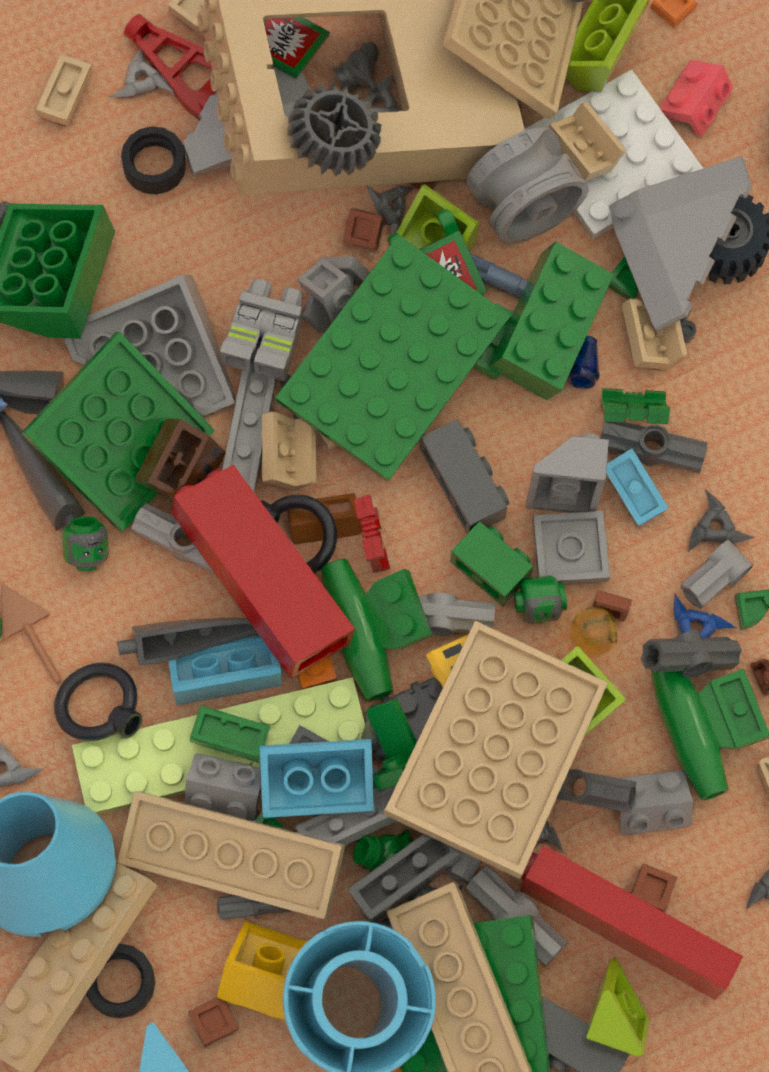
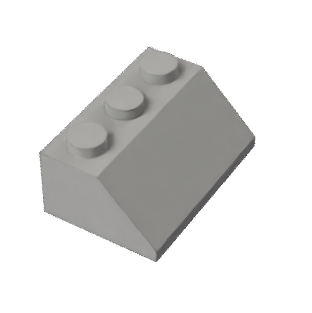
(570, 476)

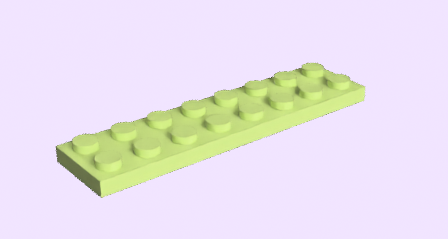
(161, 755)

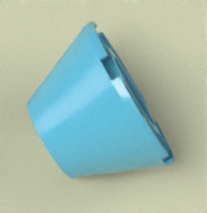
(62, 881)
(403, 987)

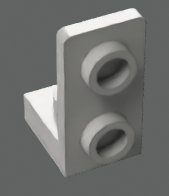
(328, 286)
(314, 310)

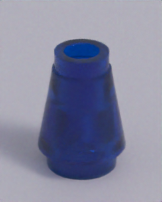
(586, 366)

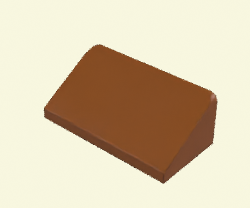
(307, 528)

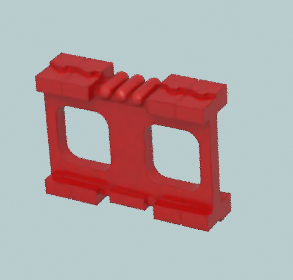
(373, 542)

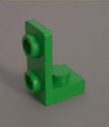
(395, 739)

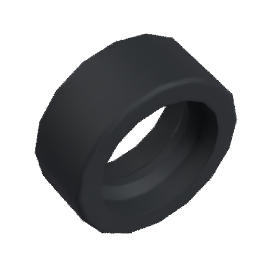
(153, 137)
(143, 996)

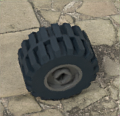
(745, 244)

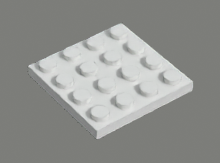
(650, 141)

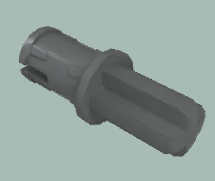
(237, 907)

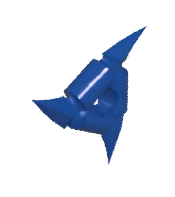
(708, 622)

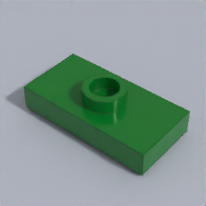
(229, 733)

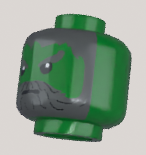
(85, 543)
(541, 599)

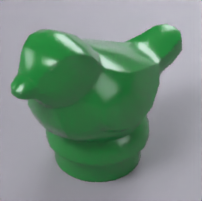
(374, 851)

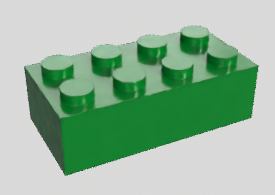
(551, 321)

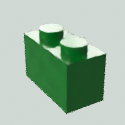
(491, 562)

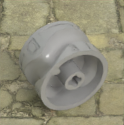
(527, 185)

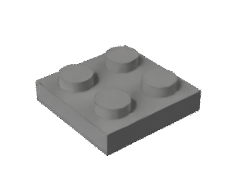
(571, 547)

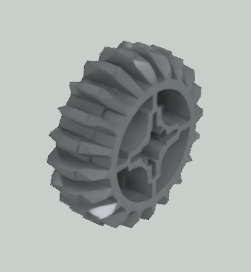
(355, 129)

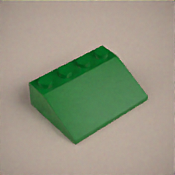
(52, 266)

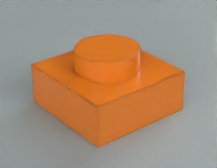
(318, 674)

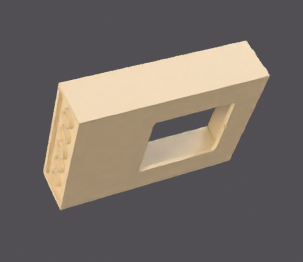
(447, 105)

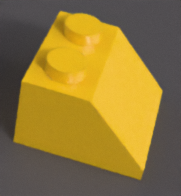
(258, 969)

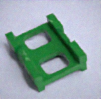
(635, 406)

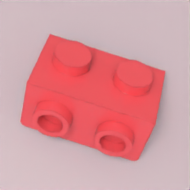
(698, 95)

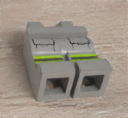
(268, 319)

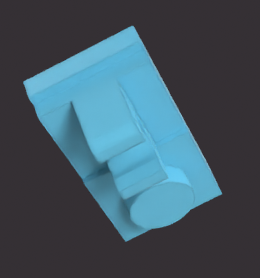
(635, 487)

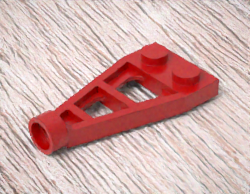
(191, 100)

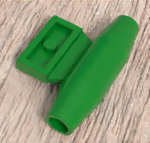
(382, 619)
(703, 722)

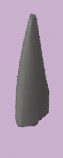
(30, 389)
(44, 480)
(181, 638)

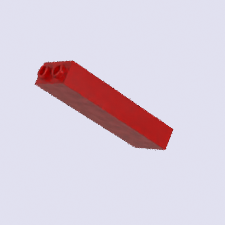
(262, 570)
(629, 922)

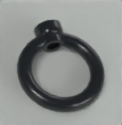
(323, 515)
(122, 719)

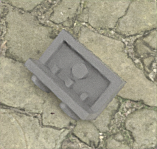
(223, 786)
(660, 803)

